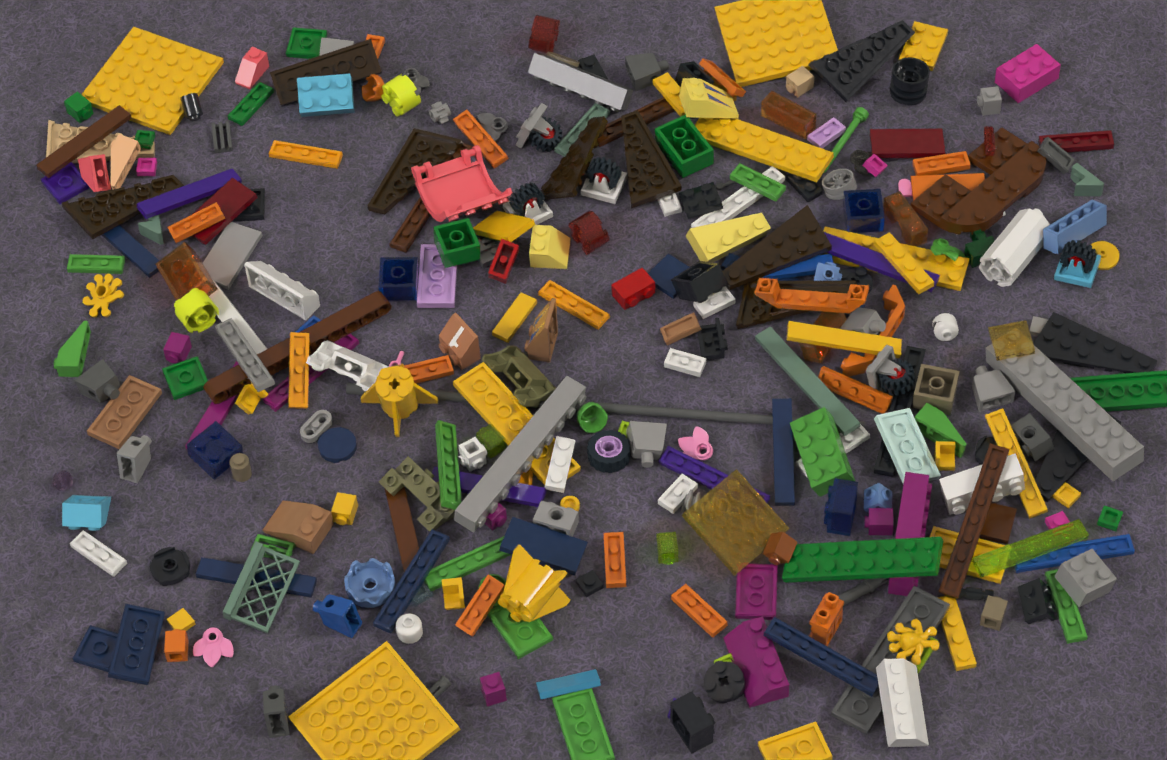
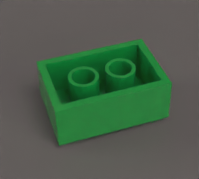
(684, 146)

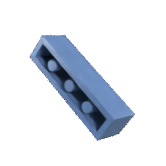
(1075, 226)

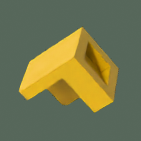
(945, 455)
(453, 593)

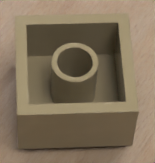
(936, 387)

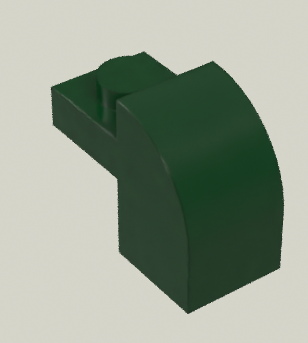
(978, 246)

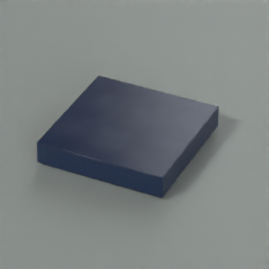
(665, 271)
(96, 648)

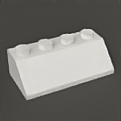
(282, 289)
(901, 703)

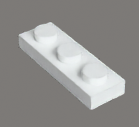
(560, 464)

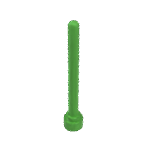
(859, 116)

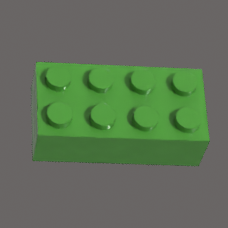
(821, 450)

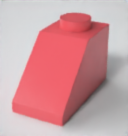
(252, 67)
(95, 172)

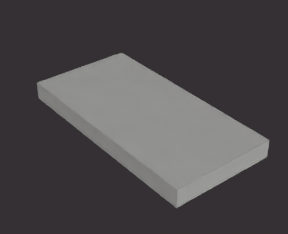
(231, 253)

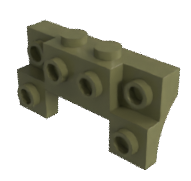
(523, 373)
(423, 487)

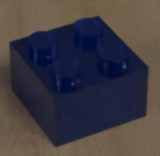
(863, 210)
(399, 278)
(213, 449)
(841, 507)

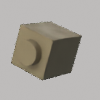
(993, 612)

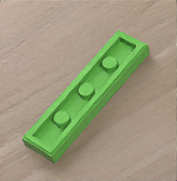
(1066, 610)

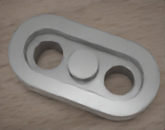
(314, 427)

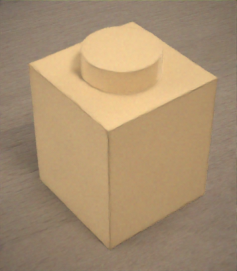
(799, 81)

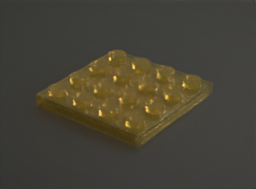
(734, 521)

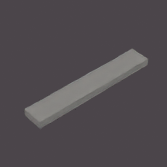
(244, 355)

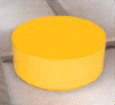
(570, 501)

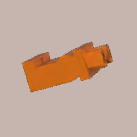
(826, 618)

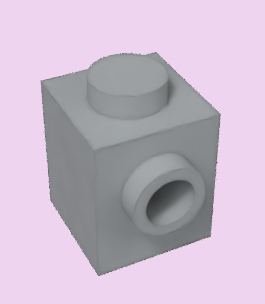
(989, 100)

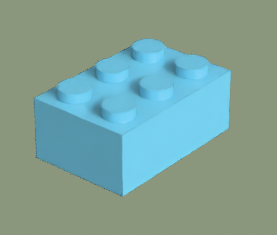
(325, 95)

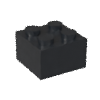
(699, 281)
(692, 721)

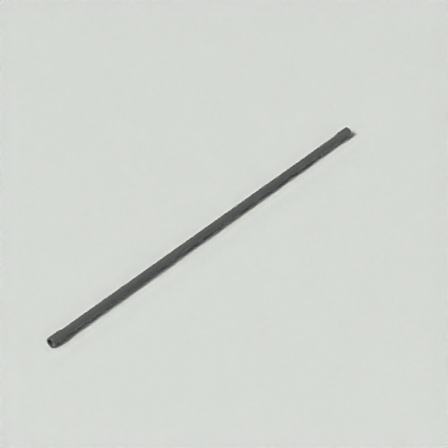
(354, 389)

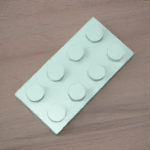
(906, 444)

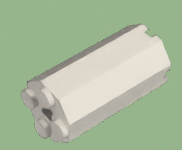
(1014, 247)

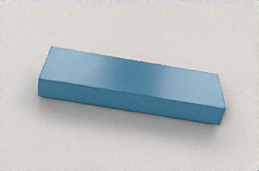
(568, 684)

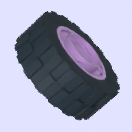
(608, 451)

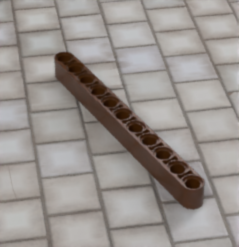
(277, 357)

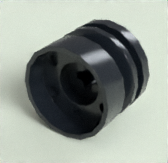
(909, 81)

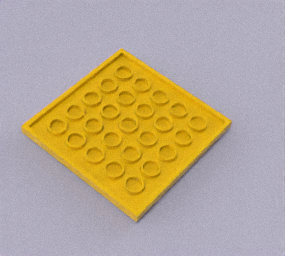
(773, 37)
(149, 78)
(375, 713)

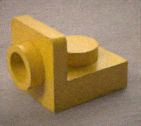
(249, 398)

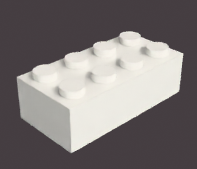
(959, 487)

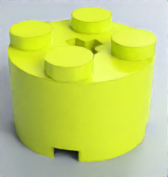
(400, 94)
(196, 310)

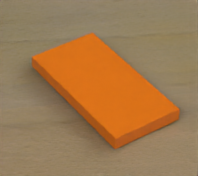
(923, 182)

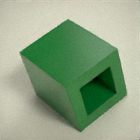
(78, 107)

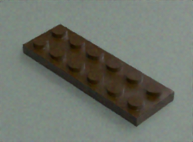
(355, 59)

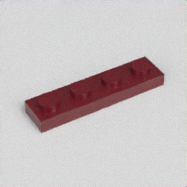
(1082, 141)

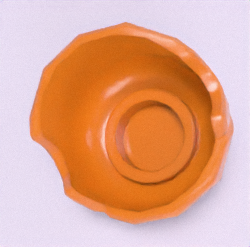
(373, 89)

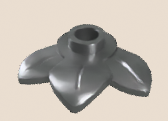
(418, 80)
(490, 123)

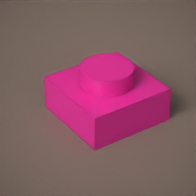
(875, 165)
(146, 167)
(1056, 520)

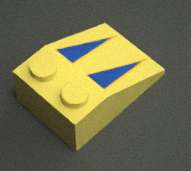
(706, 100)

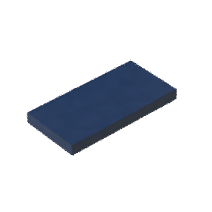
(545, 545)
(136, 644)

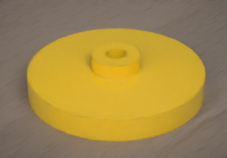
(1108, 253)

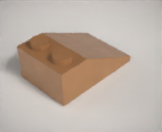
(300, 524)

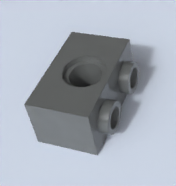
(1032, 437)

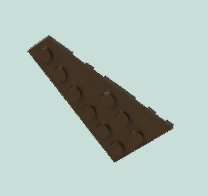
(575, 163)
(647, 167)
(399, 180)
(116, 206)
(786, 246)

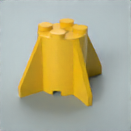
(397, 394)
(531, 588)

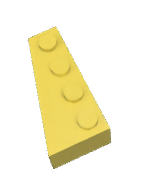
(725, 237)

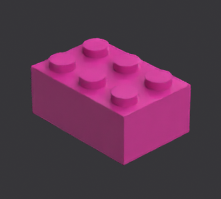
(1027, 73)

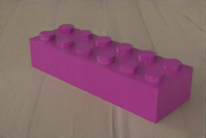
(911, 522)

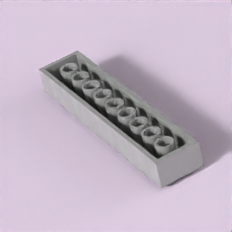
(1071, 412)

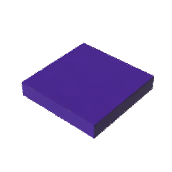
(65, 183)

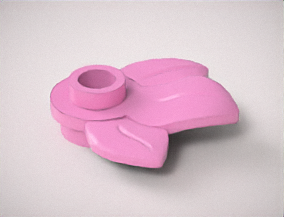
(694, 445)
(213, 649)

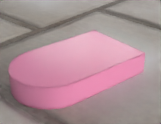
(905, 187)

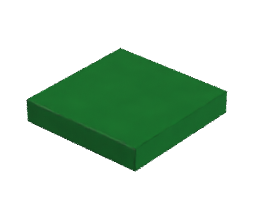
(305, 43)
(185, 377)

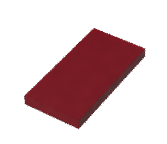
(907, 143)
(232, 200)

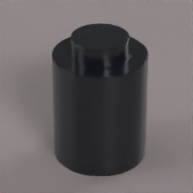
(191, 106)

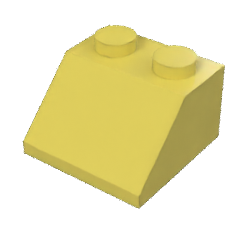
(549, 248)

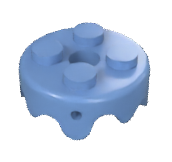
(367, 572)

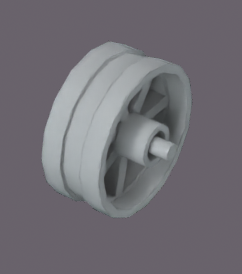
(837, 182)

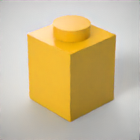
(344, 508)

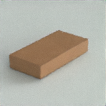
(680, 328)

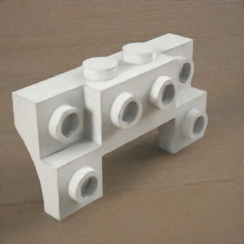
(346, 363)

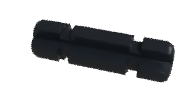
(976, 593)

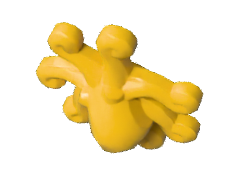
(103, 294)
(912, 640)

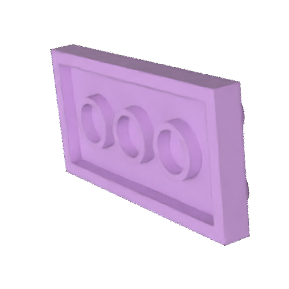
(435, 282)

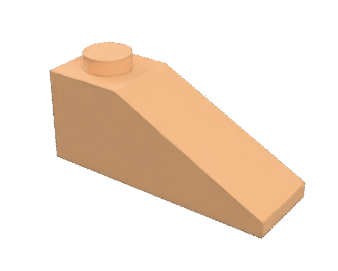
(123, 155)

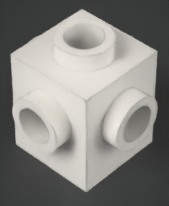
(472, 454)

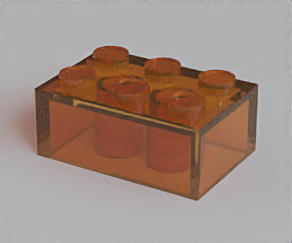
(185, 271)

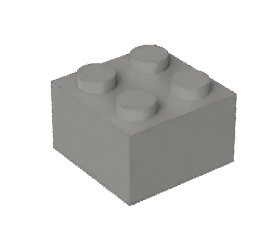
(1085, 577)

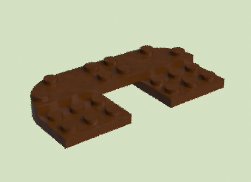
(1013, 173)

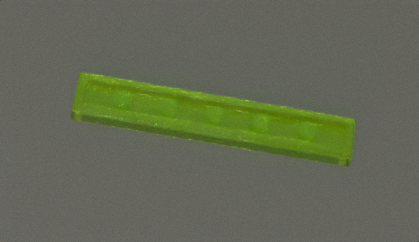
(1030, 548)

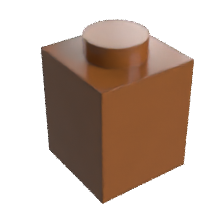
(779, 548)

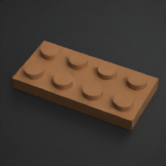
(124, 413)

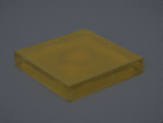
(1011, 340)

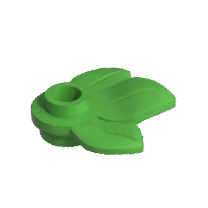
(941, 246)

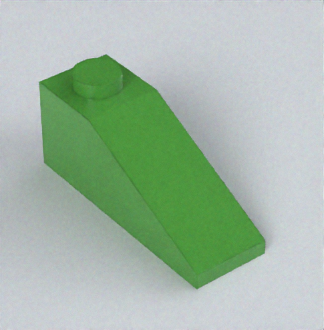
(73, 353)
(937, 427)

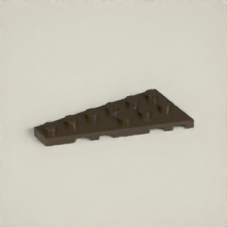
(757, 311)

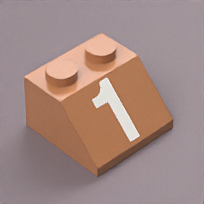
(459, 342)

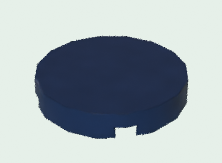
(337, 444)

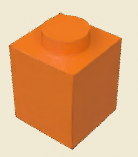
(176, 645)

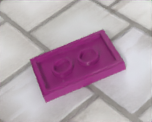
(756, 592)

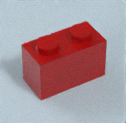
(503, 261)
(633, 288)

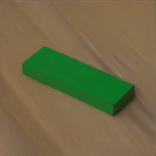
(250, 103)

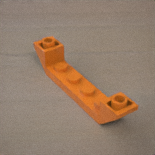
(770, 292)
(893, 302)

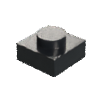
(589, 583)

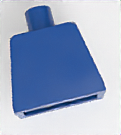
(339, 614)

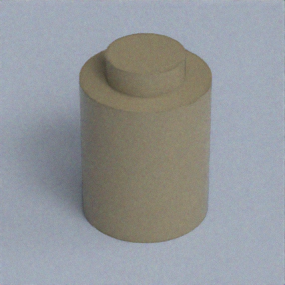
(240, 467)

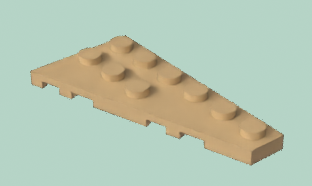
(61, 134)

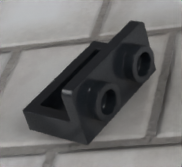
(711, 341)
(1036, 601)

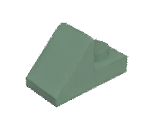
(1085, 182)
(152, 229)

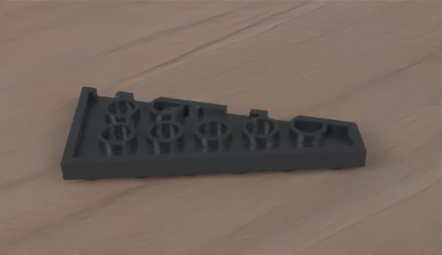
(857, 62)
(1082, 347)
(1060, 465)

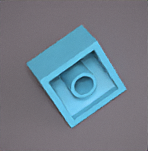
(85, 512)

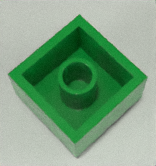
(456, 243)

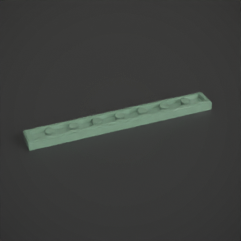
(807, 380)

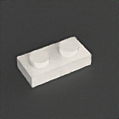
(715, 303)
(685, 362)
(675, 494)

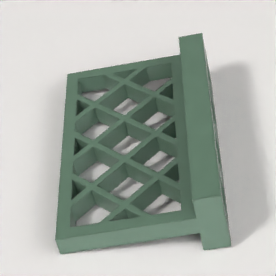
(245, 579)

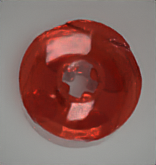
(544, 34)
(589, 232)

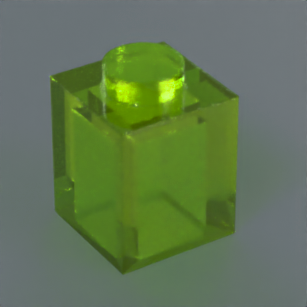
(492, 440)
(667, 548)

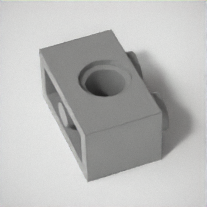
(549, 511)

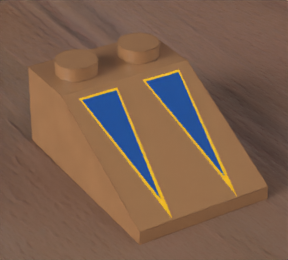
(543, 334)

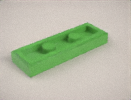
(757, 182)
(95, 264)

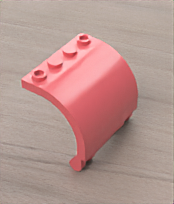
(457, 186)

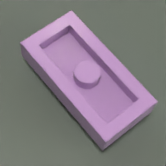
(826, 133)

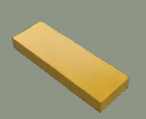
(514, 317)

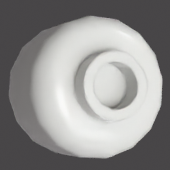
(945, 325)
(409, 628)

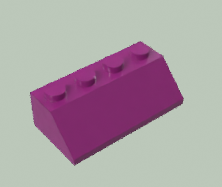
(758, 662)

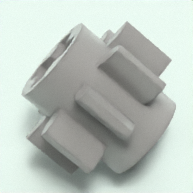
(439, 112)

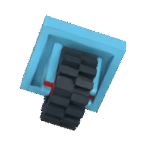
(1077, 264)

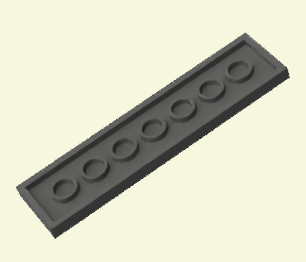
(857, 707)

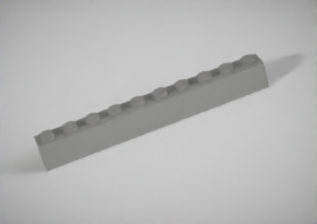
(519, 454)

